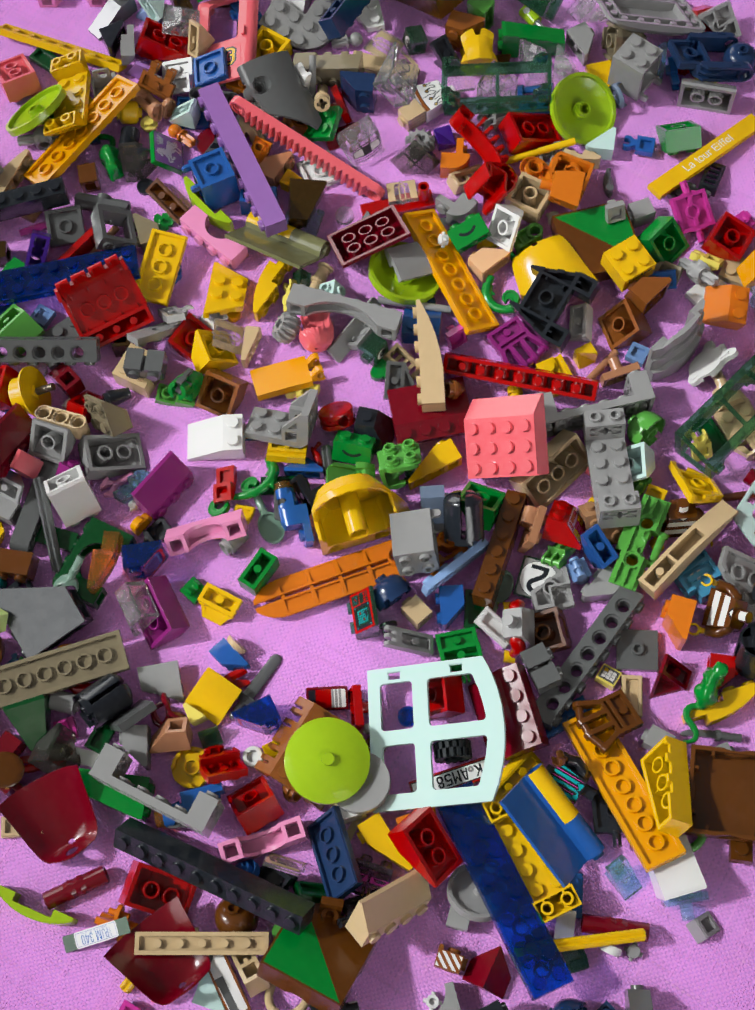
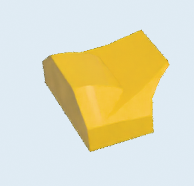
(218, 604)

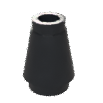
(117, 396)

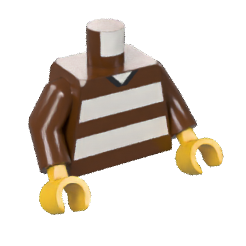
(679, 519)
(724, 610)

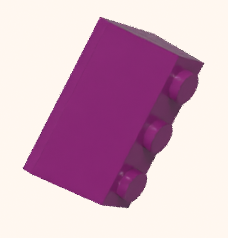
(162, 486)
(171, 619)

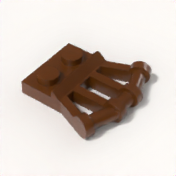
(616, 709)

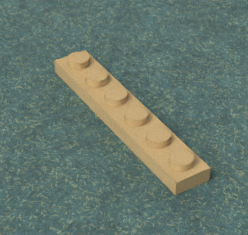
(201, 943)

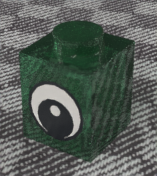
(415, 40)
(373, 350)

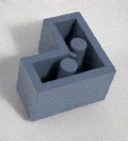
(432, 498)

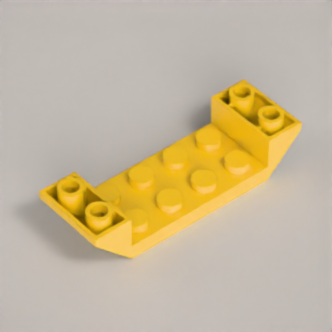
(74, 76)
(547, 893)

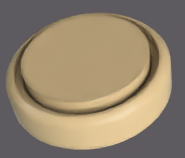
(236, 645)

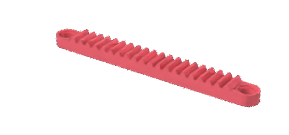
(306, 148)

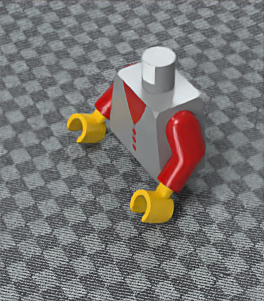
(517, 628)

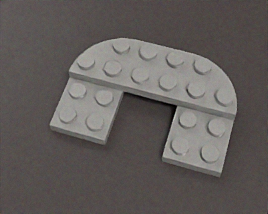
(295, 25)

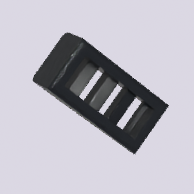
(712, 188)

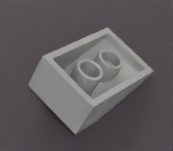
(110, 455)

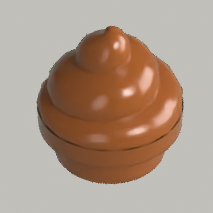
(453, 389)
(290, 796)

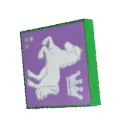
(166, 152)

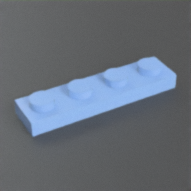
(447, 571)

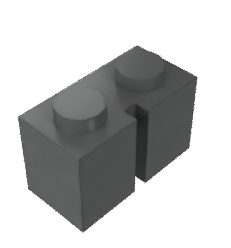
(150, 366)
(541, 668)

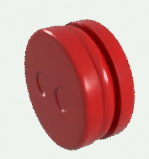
(336, 416)

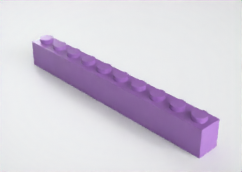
(242, 160)

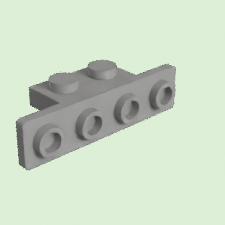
(351, 337)

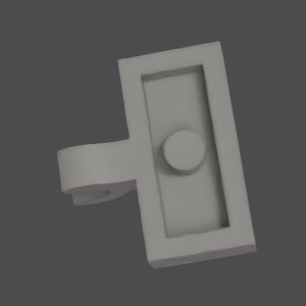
(174, 315)

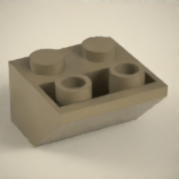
(107, 416)

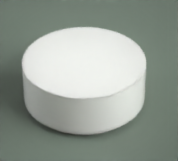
(252, 755)
(612, 950)

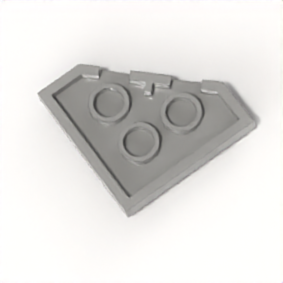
(740, 571)

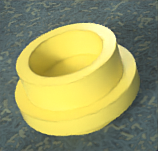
(148, 124)

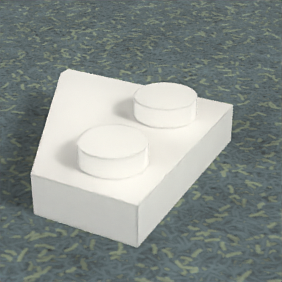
(372, 17)

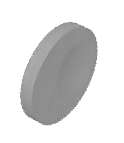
(373, 791)
(465, 897)

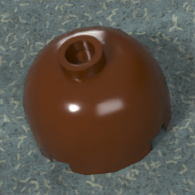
(234, 919)

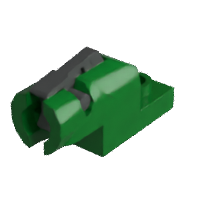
(186, 385)

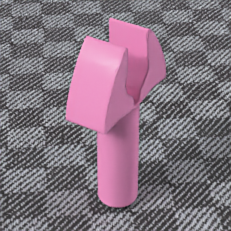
(113, 484)

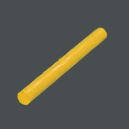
(542, 150)

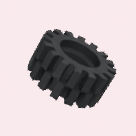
(452, 751)

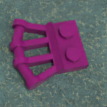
(513, 334)

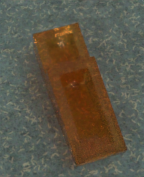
(104, 560)

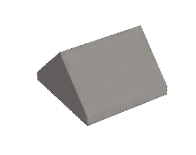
(50, 441)

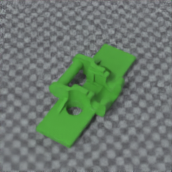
(633, 541)

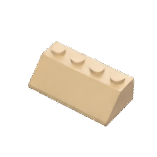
(566, 463)
(389, 907)

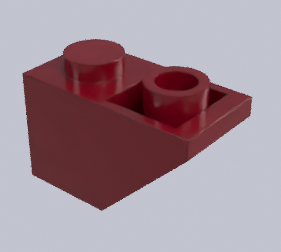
(67, 380)

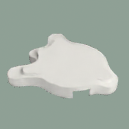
(709, 362)

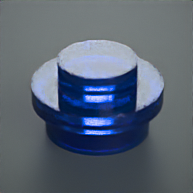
(405, 716)

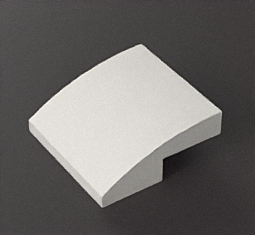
(185, 77)

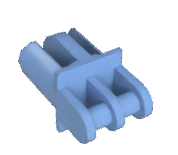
(578, 570)

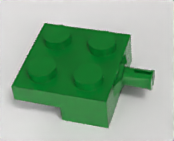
(458, 645)

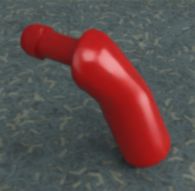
(317, 456)

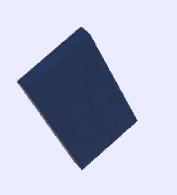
(334, 854)

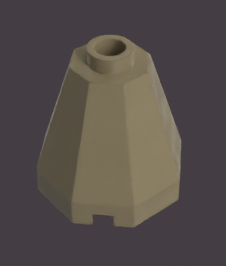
(614, 37)

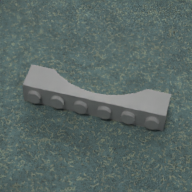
(308, 301)

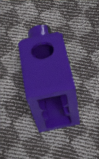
(37, 247)

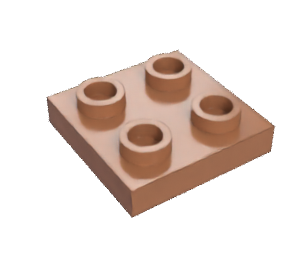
(532, 520)

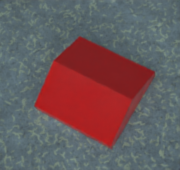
(183, 336)

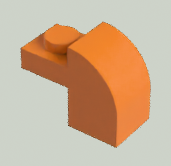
(454, 161)

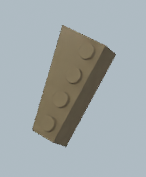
(329, 65)

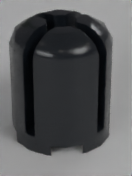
(474, 518)
(745, 652)
(104, 700)

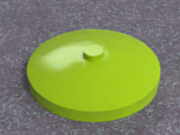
(582, 107)
(36, 110)
(387, 284)
(327, 761)

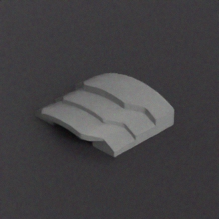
(671, 355)

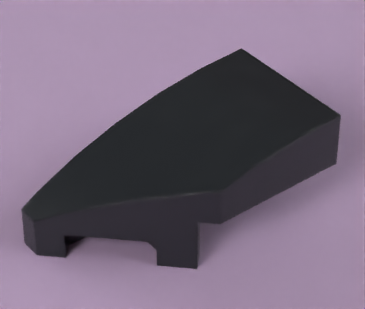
(157, 530)

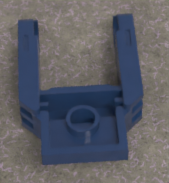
(693, 55)

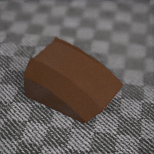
(552, 629)

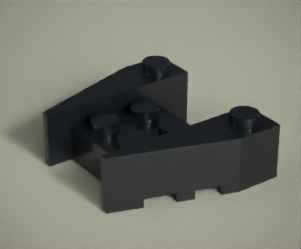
(548, 299)

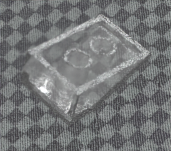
(397, 77)

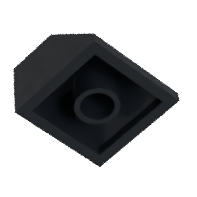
(376, 425)

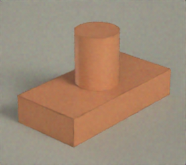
(618, 372)

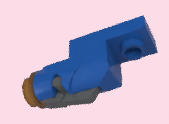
(291, 513)
(187, 800)

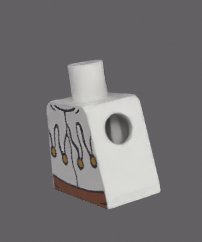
(430, 98)

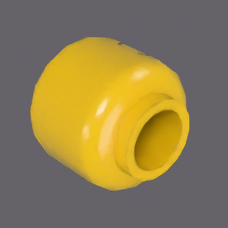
(130, 113)

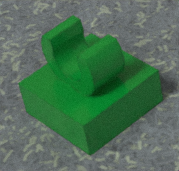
(192, 590)

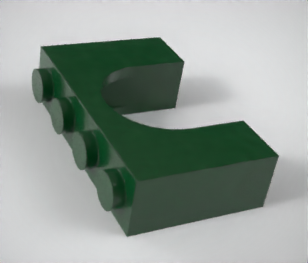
(89, 540)

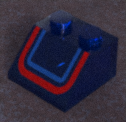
(143, 559)
(259, 716)

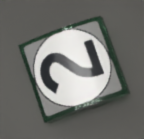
(531, 575)

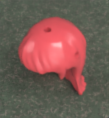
(317, 332)

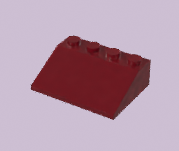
(368, 236)
(412, 423)
(522, 717)

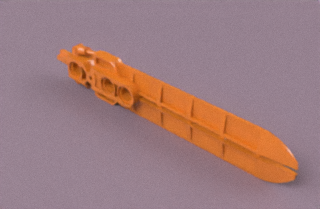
(338, 588)

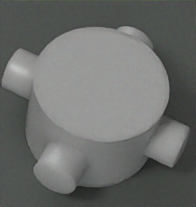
(633, 951)

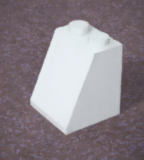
(72, 496)
(678, 876)

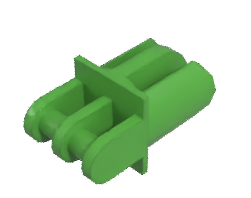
(557, 555)

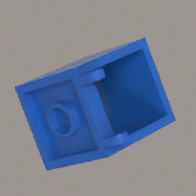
(213, 179)

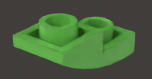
(164, 398)

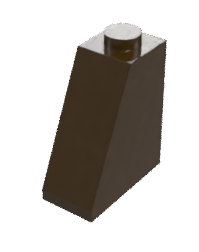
(303, 200)

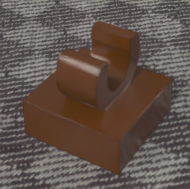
(331, 908)

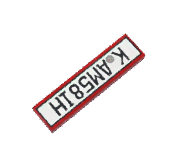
(456, 775)

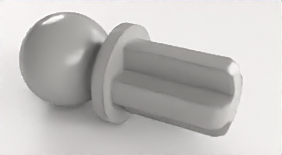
(355, 39)

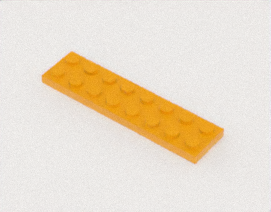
(73, 143)
(451, 273)
(625, 796)

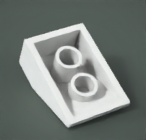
(217, 438)

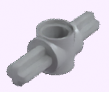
(37, 139)
(699, 272)

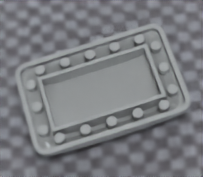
(653, 16)

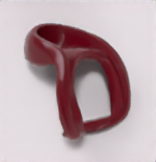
(169, 713)

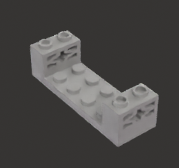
(637, 398)
(610, 468)
(110, 770)

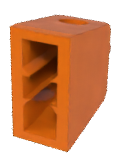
(564, 188)

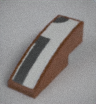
(227, 983)

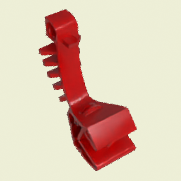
(494, 178)

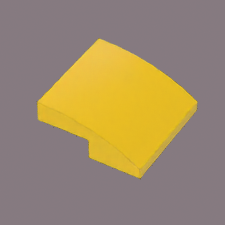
(213, 696)

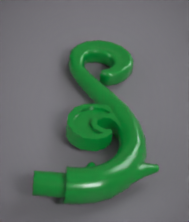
(487, 292)
(247, 490)

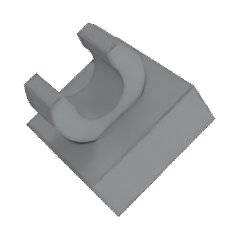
(614, 211)

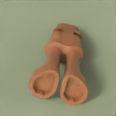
(153, 107)

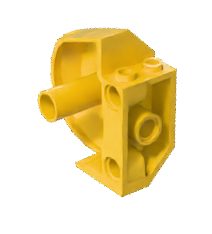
(353, 511)

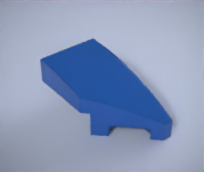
(228, 656)

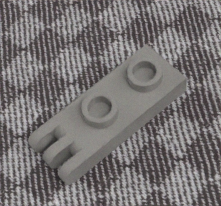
(408, 640)

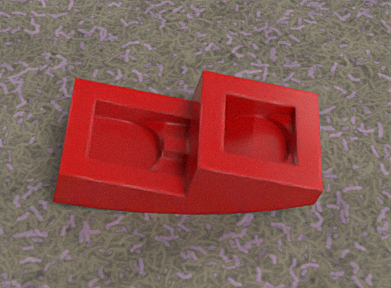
(225, 484)

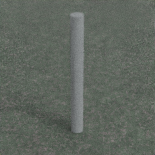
(427, 306)

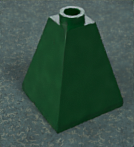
(30, 718)

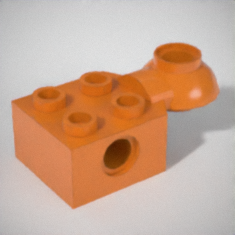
(561, 161)

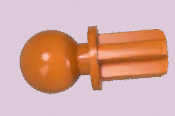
(176, 131)

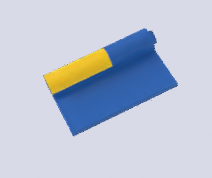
(552, 824)

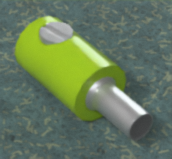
(530, 16)

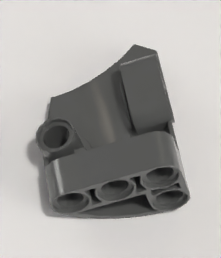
(278, 88)

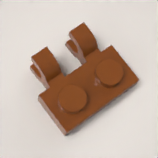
(156, 84)

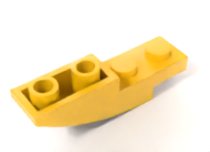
(267, 287)
(729, 703)

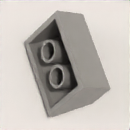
(706, 96)

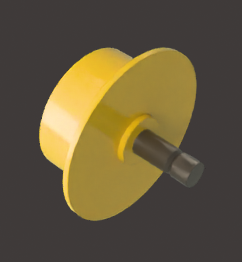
(30, 390)

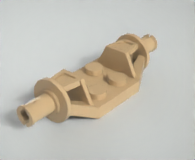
(729, 423)

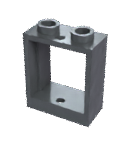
(113, 216)

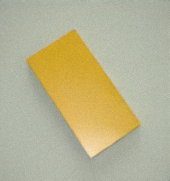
(161, 266)

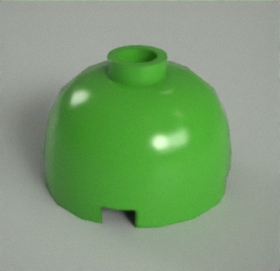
(644, 427)

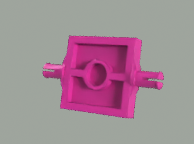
(692, 211)

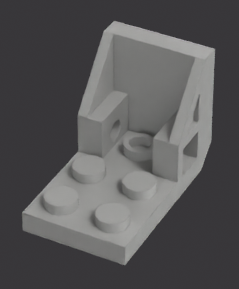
(285, 428)

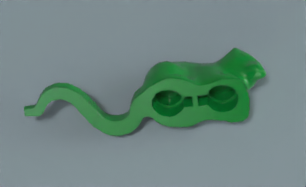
(111, 158)
(705, 695)

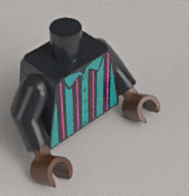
(572, 776)

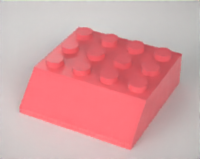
(506, 437)

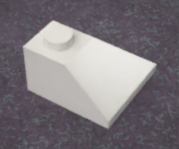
(505, 225)

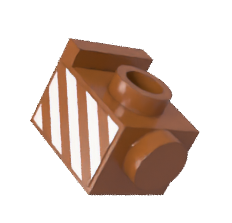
(450, 960)

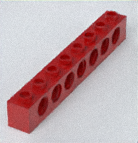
(521, 376)

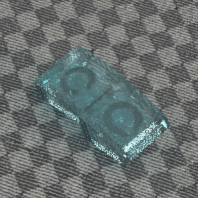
(123, 494)

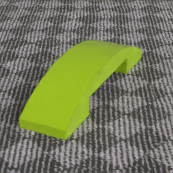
(217, 219)
(57, 918)

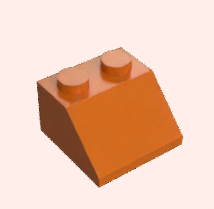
(726, 306)
(677, 618)

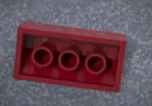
(14, 435)

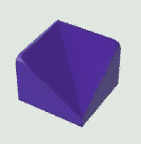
(444, 137)

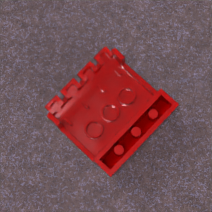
(104, 301)

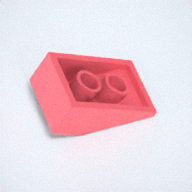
(18, 78)

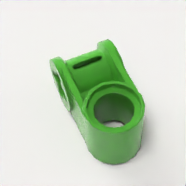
(525, 238)

